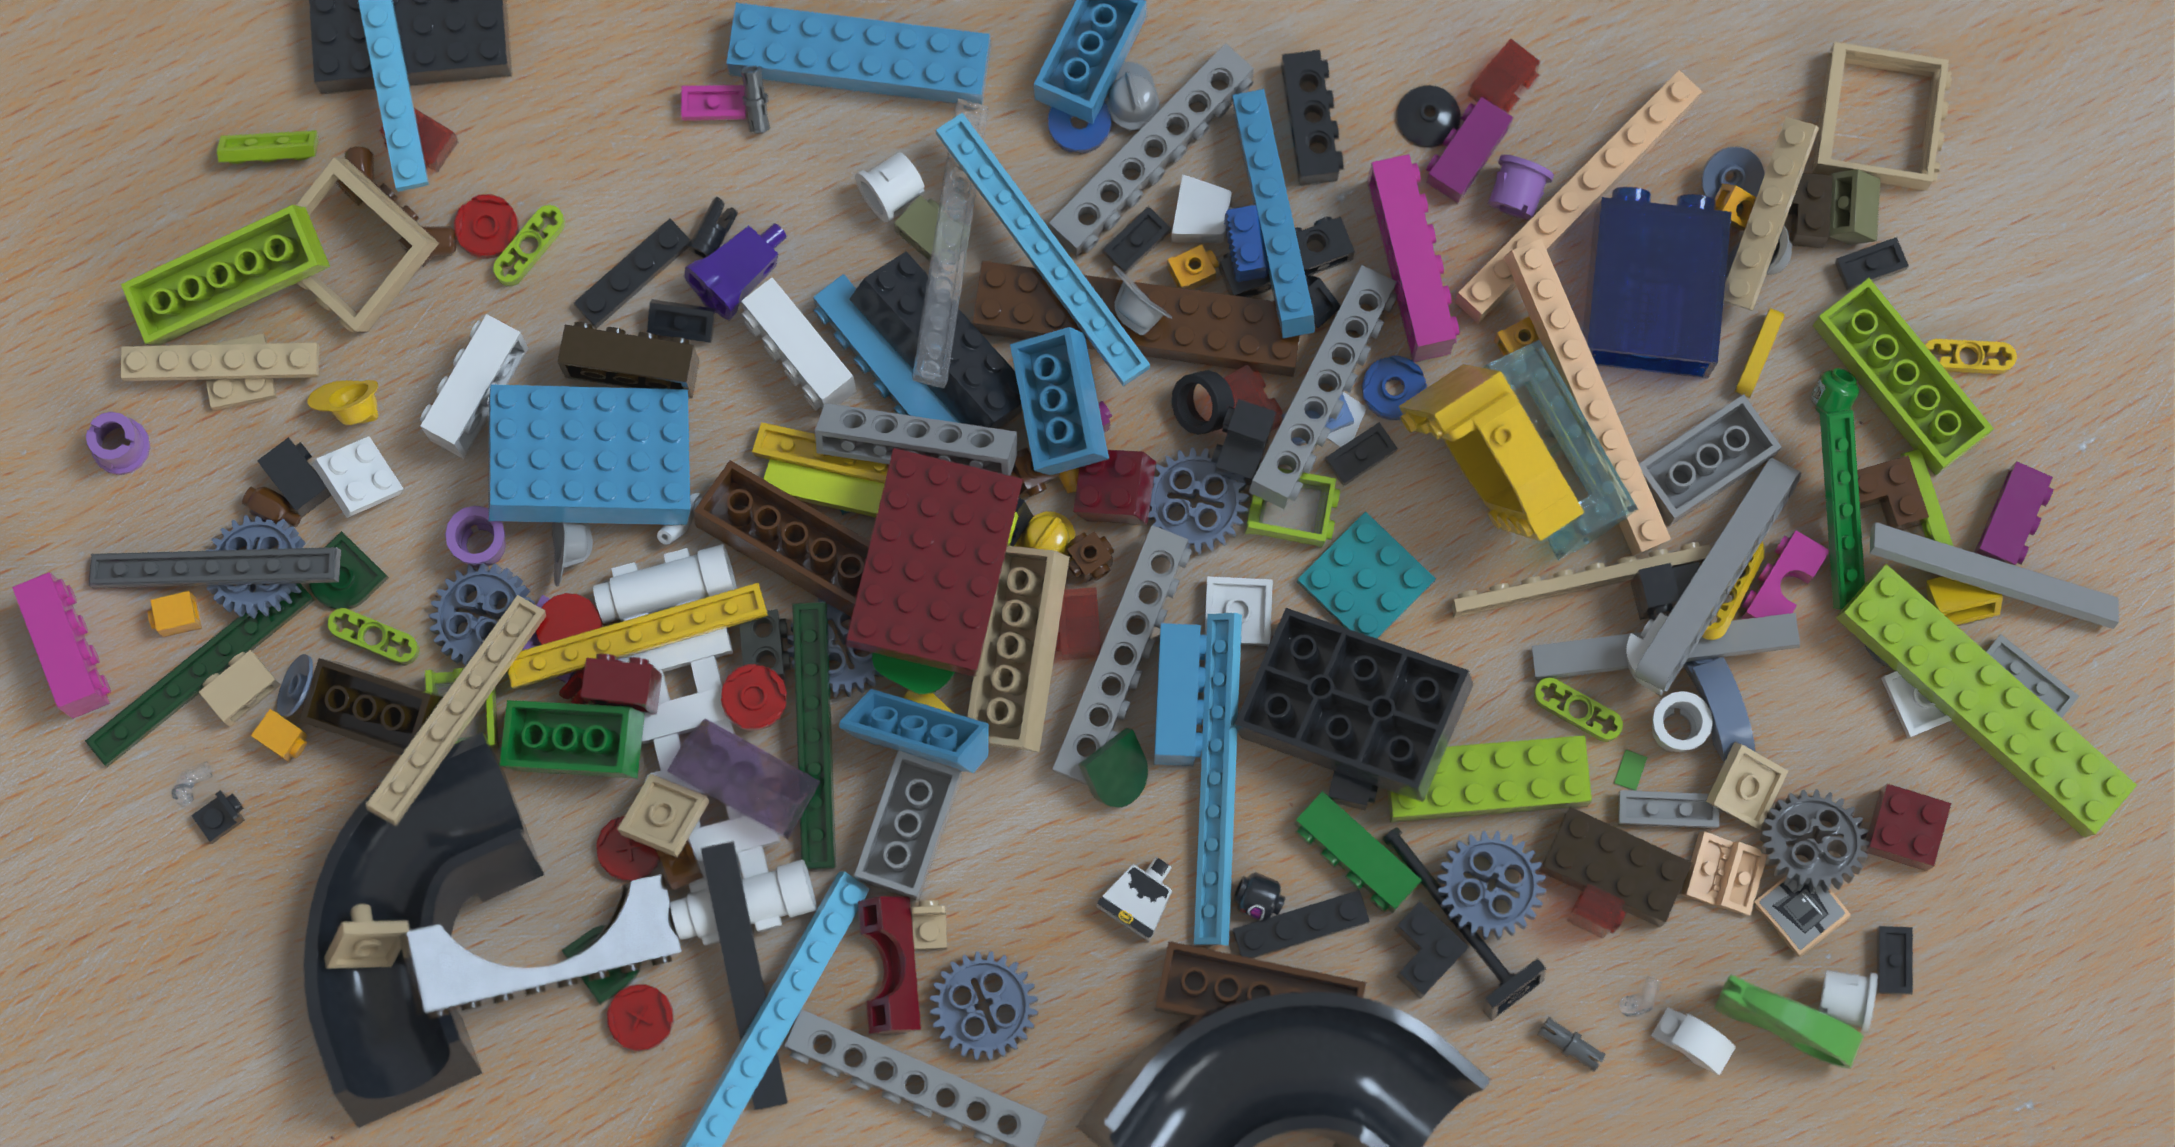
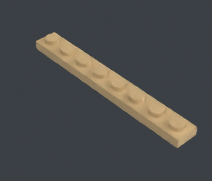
(1567, 582)
(456, 710)

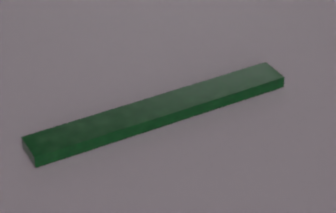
(188, 678)
(814, 731)

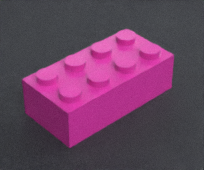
(62, 645)

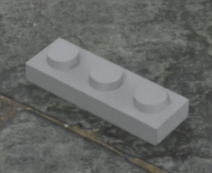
(2032, 675)
(1666, 809)

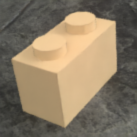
(239, 687)

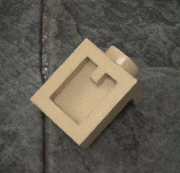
(929, 926)

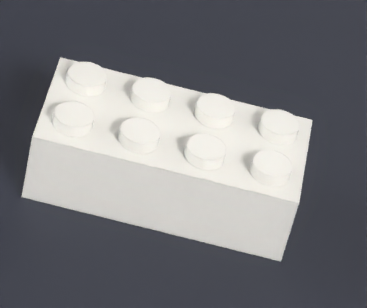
(797, 345)
(464, 395)

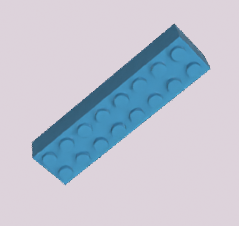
(859, 54)

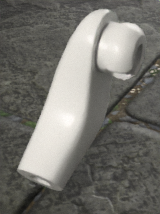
(670, 533)

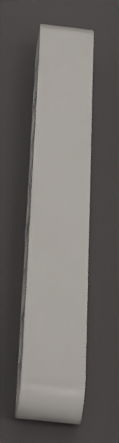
(1717, 574)

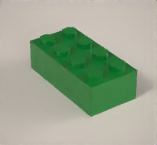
(572, 739)

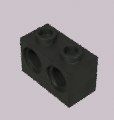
(756, 647)

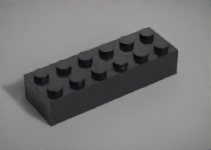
(979, 382)

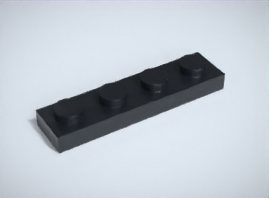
(632, 273)
(1301, 925)

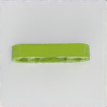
(551, 233)
(392, 653)
(1595, 729)

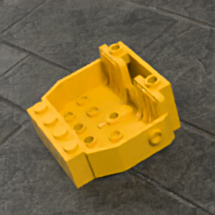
(1495, 450)

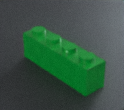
(1357, 852)

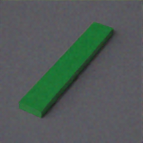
(1842, 505)

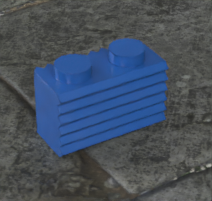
(1246, 243)

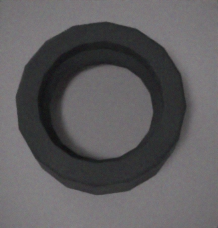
(1184, 405)

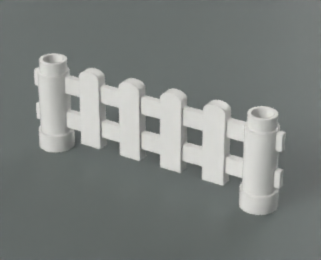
(661, 587)

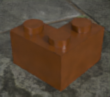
(1896, 490)

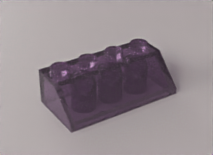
(743, 778)

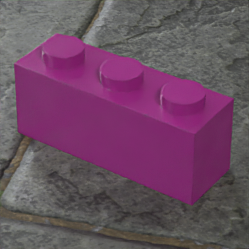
(1468, 149)
(2015, 514)

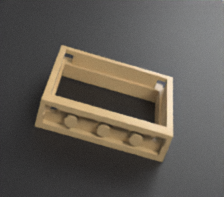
(1892, 61)
(421, 242)

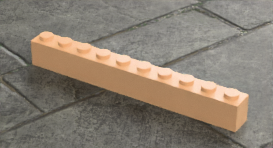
(1583, 191)
(1574, 362)

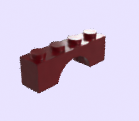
(889, 927)

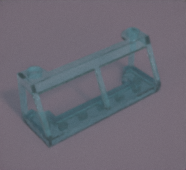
(1608, 497)

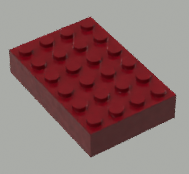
(934, 562)

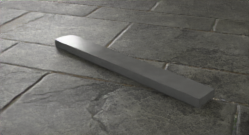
(215, 567)

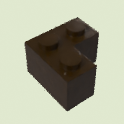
(1811, 211)

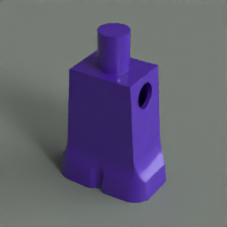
(735, 269)

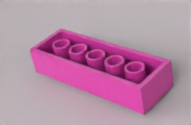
(1411, 257)

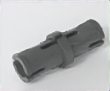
(755, 99)
(1571, 1044)

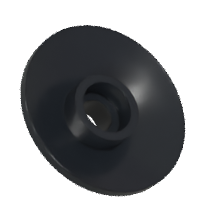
(1428, 130)

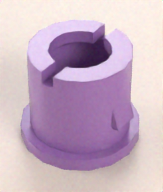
(1519, 186)
(124, 458)
(460, 530)

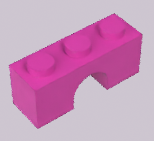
(1797, 558)

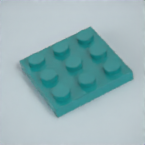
(1366, 578)

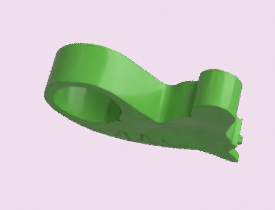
(1791, 1021)

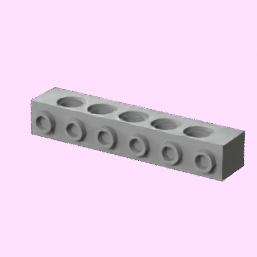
(874, 434)

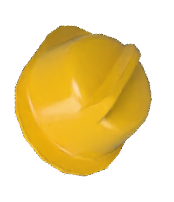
(347, 400)
(1048, 532)

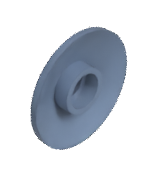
(1746, 168)
(295, 685)

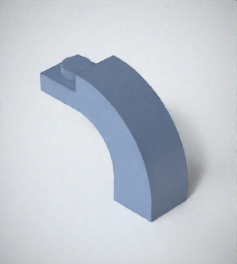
(1722, 696)

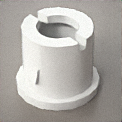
(890, 185)
(1690, 707)
(1849, 998)

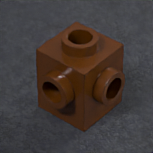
(1033, 481)
(1090, 568)

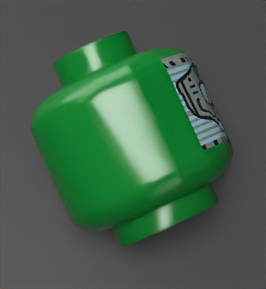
(1835, 391)

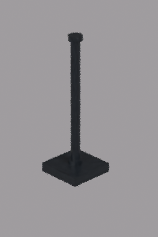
(1511, 986)

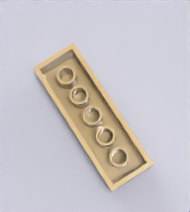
(1020, 648)

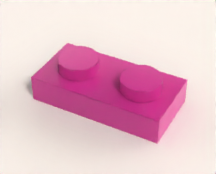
(713, 102)

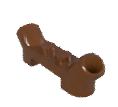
(363, 160)

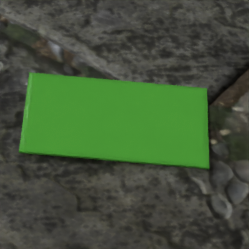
(1630, 770)

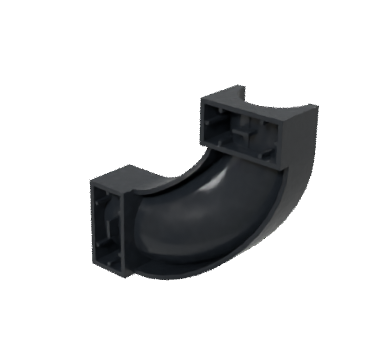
(448, 846)
(1283, 1067)

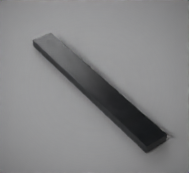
(740, 957)

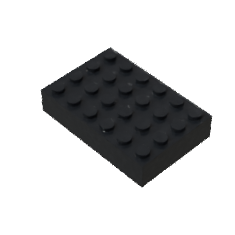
(437, 37)
(1354, 704)

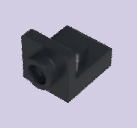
(1322, 300)
(219, 816)

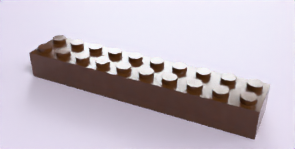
(1202, 330)

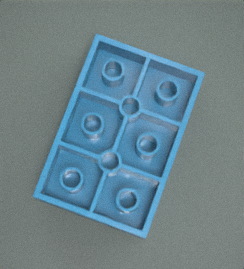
(588, 455)

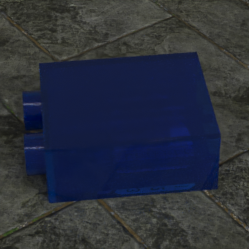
(1656, 283)

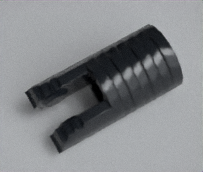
(711, 233)

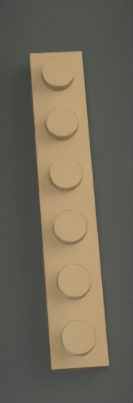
(1769, 213)
(219, 361)

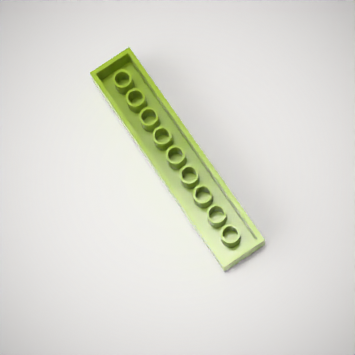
(1986, 701)

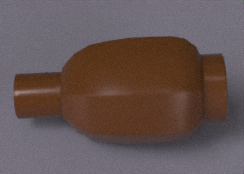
(270, 506)

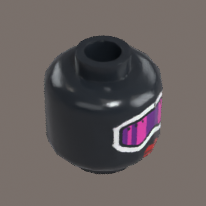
(1259, 896)

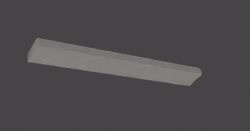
(1994, 575)
(1610, 652)

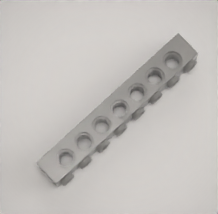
(1224, 66)
(1367, 288)
(1157, 544)
(811, 1027)

